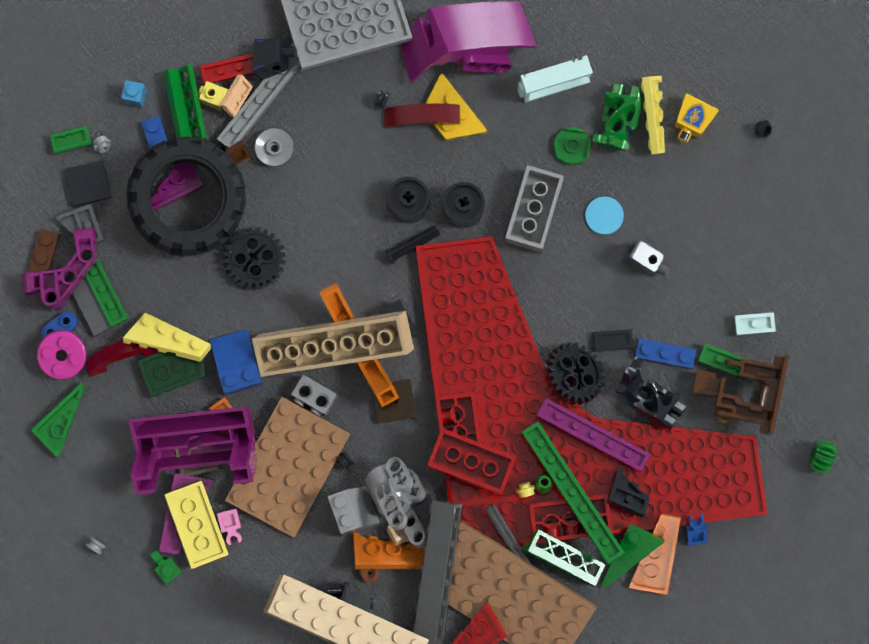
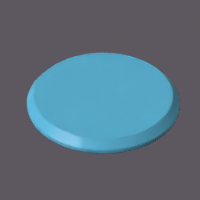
(604, 215)

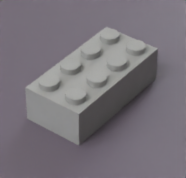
(534, 209)

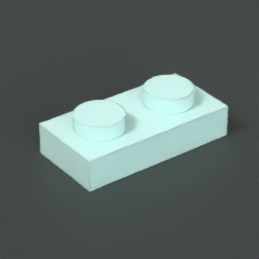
(754, 324)

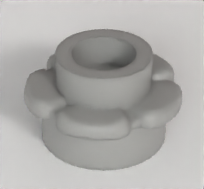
(101, 144)

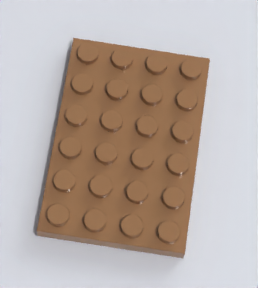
(290, 467)

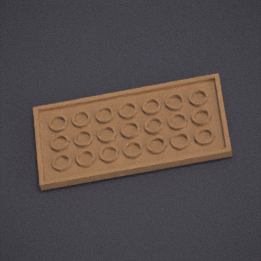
(523, 598)

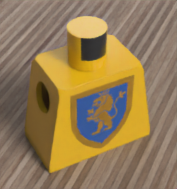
(694, 117)

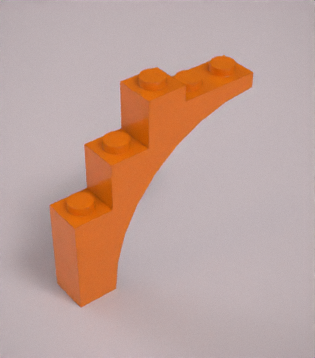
(371, 369)

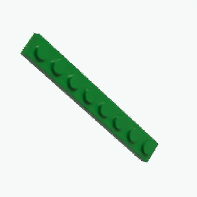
(573, 493)

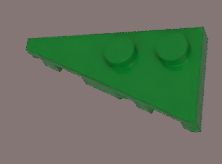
(56, 425)
(637, 545)

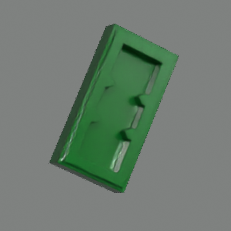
(70, 140)

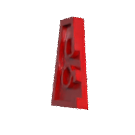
(482, 629)

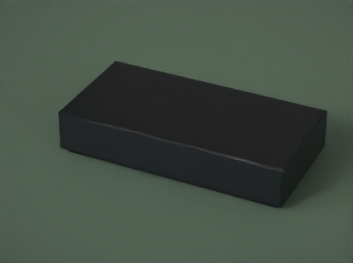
(613, 340)

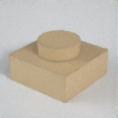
(397, 536)

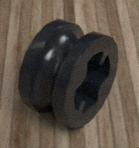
(381, 99)
(345, 460)

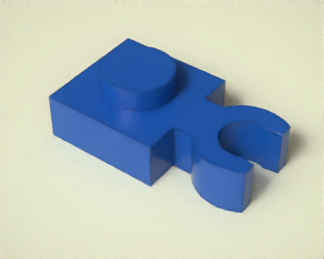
(697, 531)

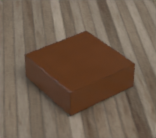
(238, 152)

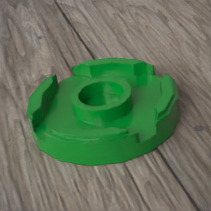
(572, 146)

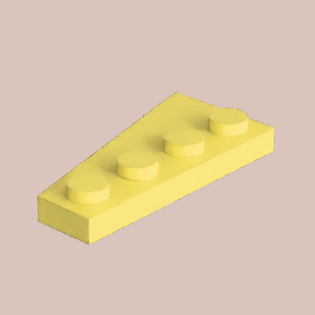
(654, 113)
(166, 338)

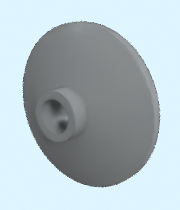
(271, 138)

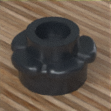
(763, 129)

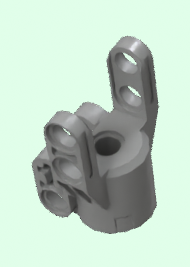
(396, 497)

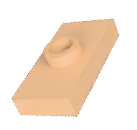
(236, 95)

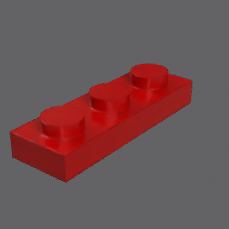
(227, 69)

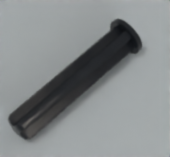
(411, 244)

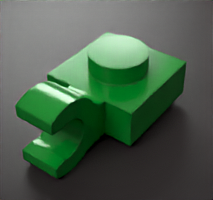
(167, 568)

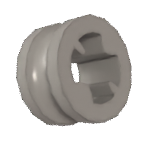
(95, 545)

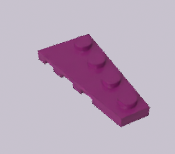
(169, 538)

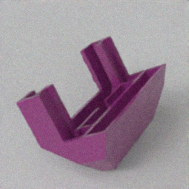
(220, 435)

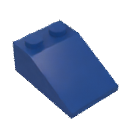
(236, 362)

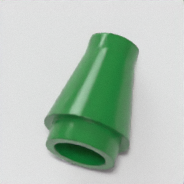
(543, 489)

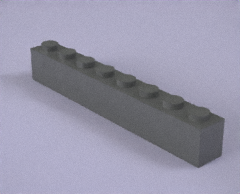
(437, 570)

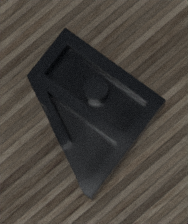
(627, 495)

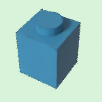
(134, 93)

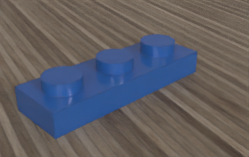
(665, 353)

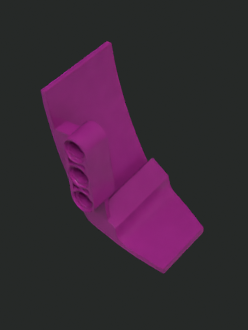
(467, 34)

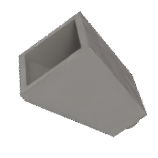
(353, 510)

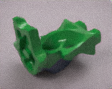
(623, 107)

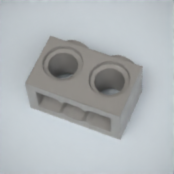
(316, 392)

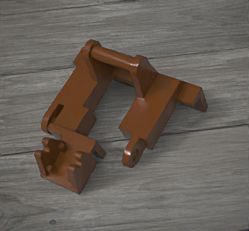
(767, 376)

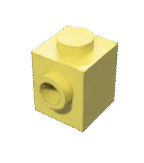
(212, 95)

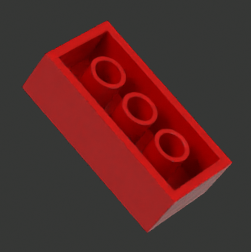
(471, 462)

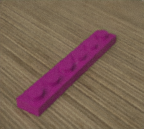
(593, 435)

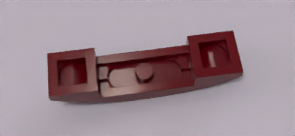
(421, 114)
(115, 352)

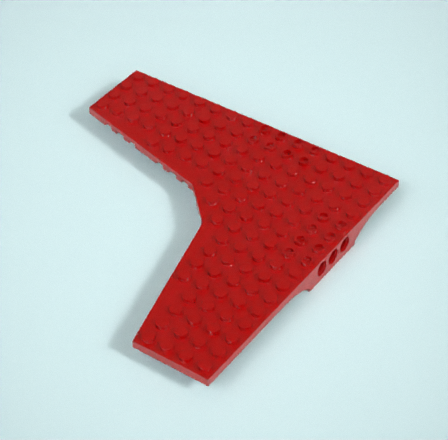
(494, 385)

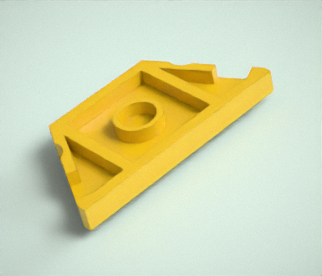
(469, 124)

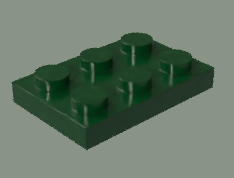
(167, 372)

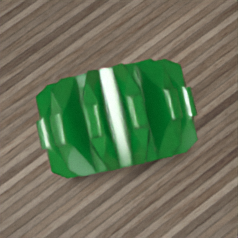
(822, 457)

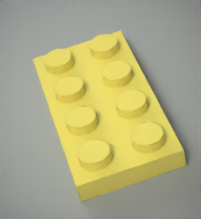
(196, 524)

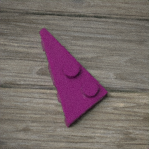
(180, 183)

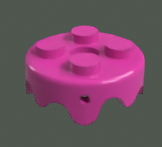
(57, 341)

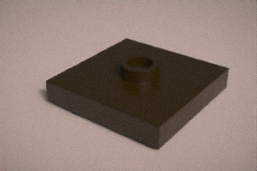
(401, 408)

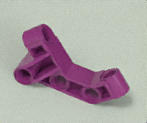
(53, 282)

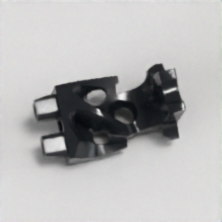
(652, 407)

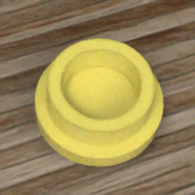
(525, 490)

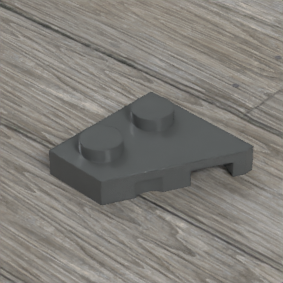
(81, 219)

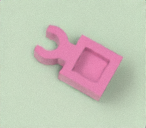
(229, 522)

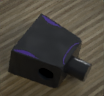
(271, 56)

